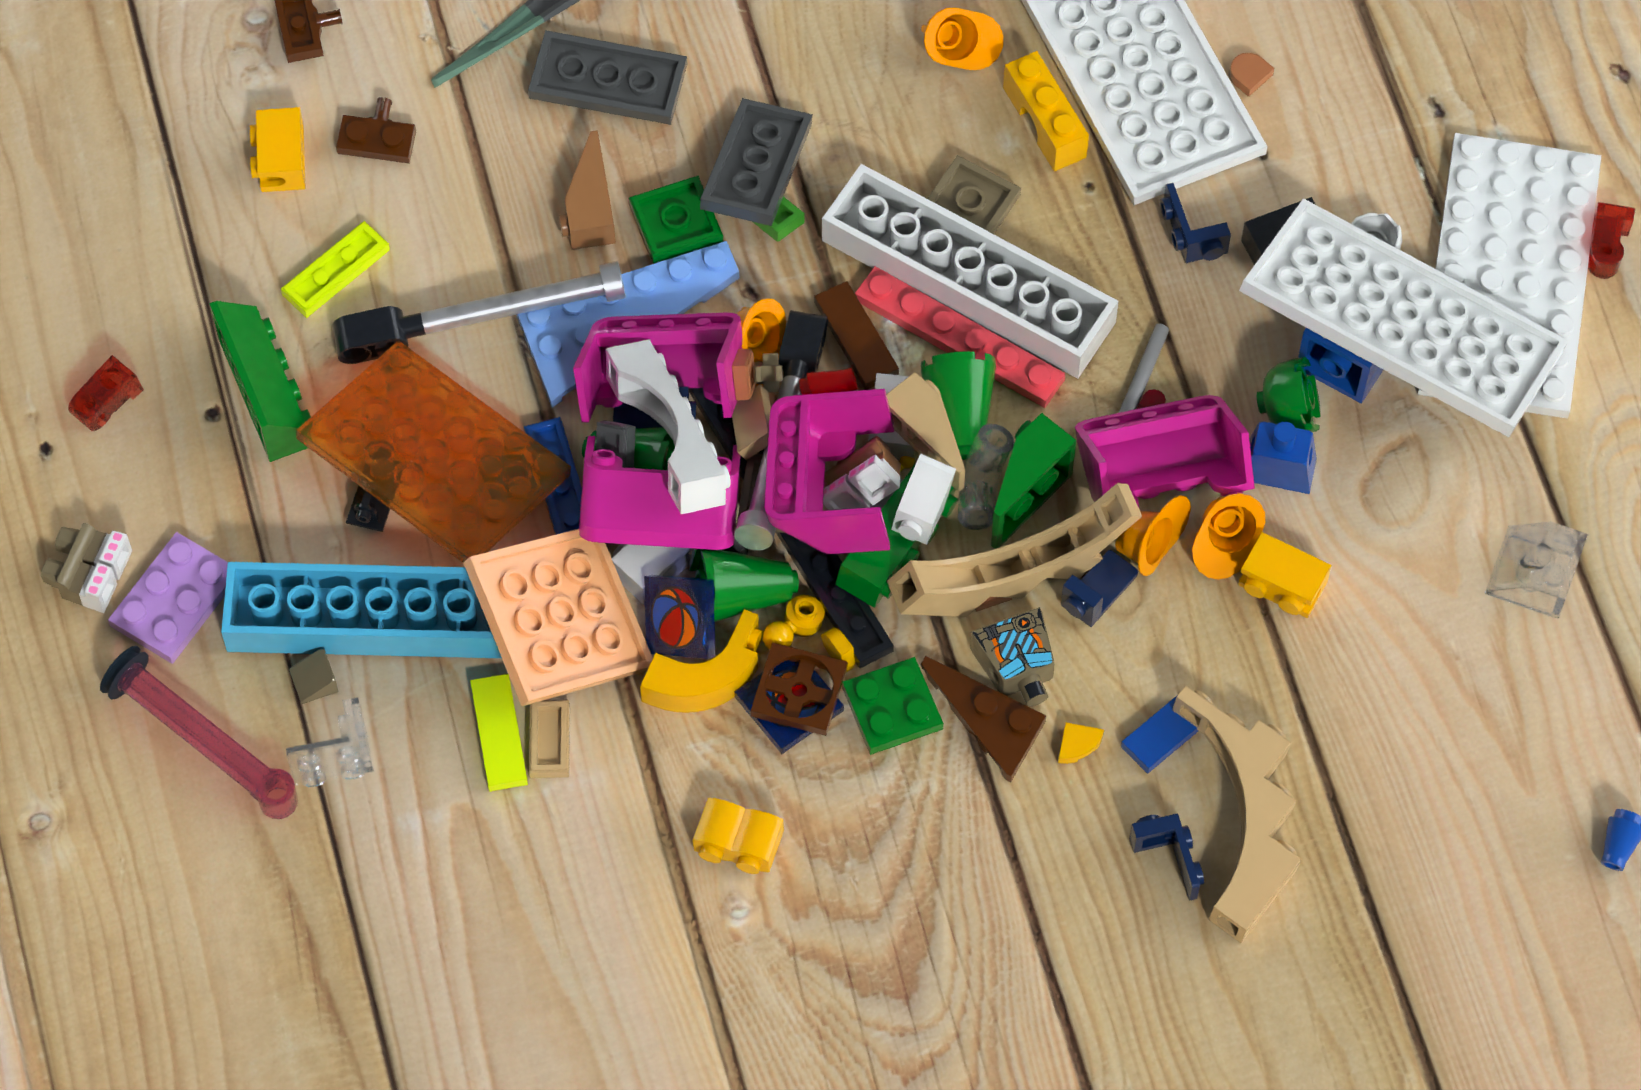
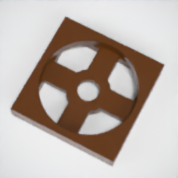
(817, 723)

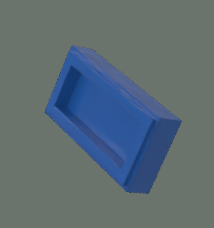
(1158, 737)

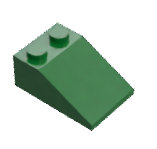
(1036, 470)

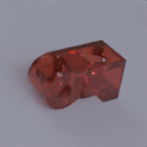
(1605, 247)
(104, 394)

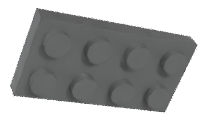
(608, 77)
(756, 162)

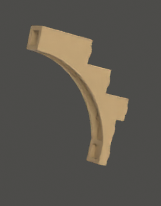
(1012, 571)
(1264, 806)

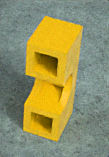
(1057, 125)

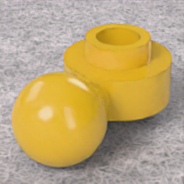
(795, 621)

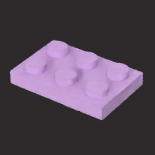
(172, 598)

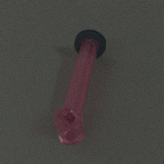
(129, 677)

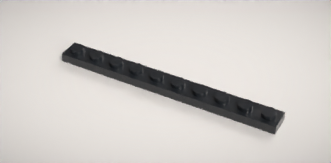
(818, 569)

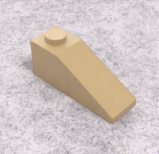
(924, 424)

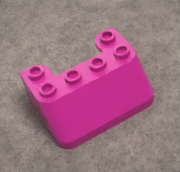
(1167, 449)

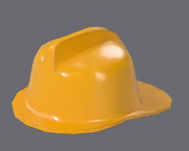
(963, 38)
(763, 327)
(1154, 534)
(1227, 535)

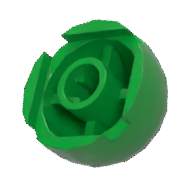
(1290, 395)

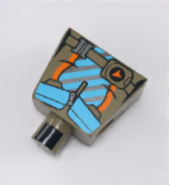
(1016, 655)

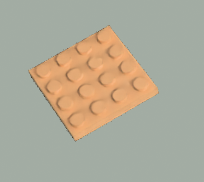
(558, 615)

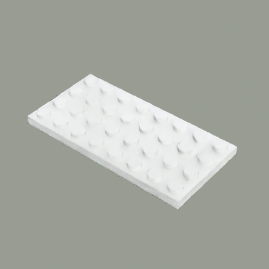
(1148, 90)
(1522, 236)
(1404, 317)

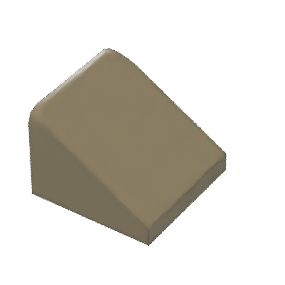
(313, 677)

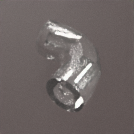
(982, 476)

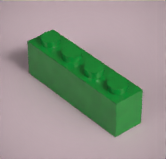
(867, 572)

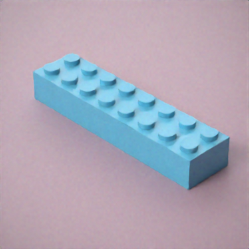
(354, 610)

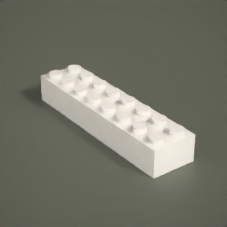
(970, 270)

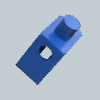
(1283, 456)

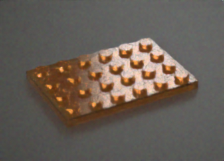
(433, 453)

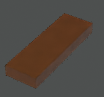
(855, 334)

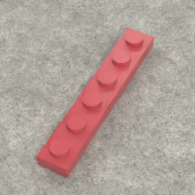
(956, 333)

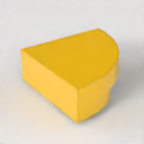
(1079, 742)

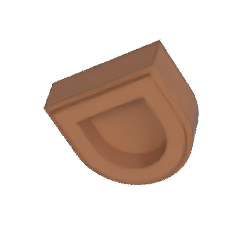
(1250, 72)

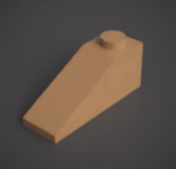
(587, 202)

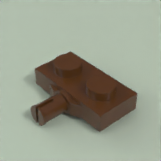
(302, 28)
(376, 136)

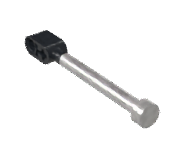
(372, 332)
(798, 355)

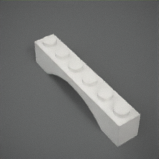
(642, 380)

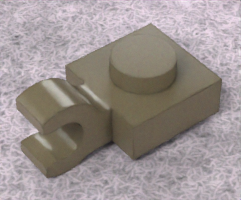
(768, 372)

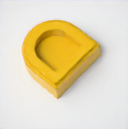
(839, 646)

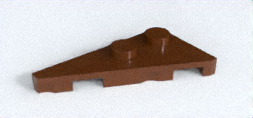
(997, 721)

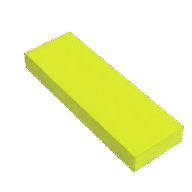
(335, 269)
(499, 732)

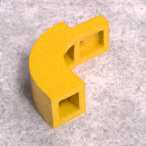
(708, 684)

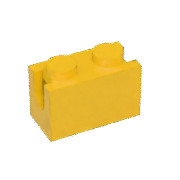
(279, 149)
(1284, 575)

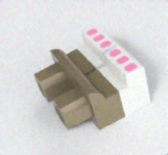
(91, 566)

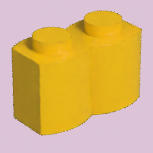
(738, 836)

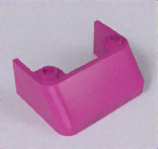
(694, 346)
(803, 437)
(637, 509)

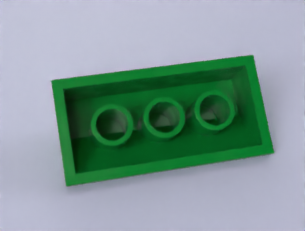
(261, 376)

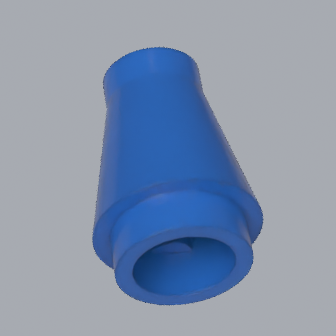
(1621, 838)

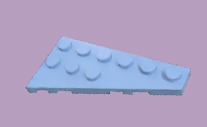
(663, 288)

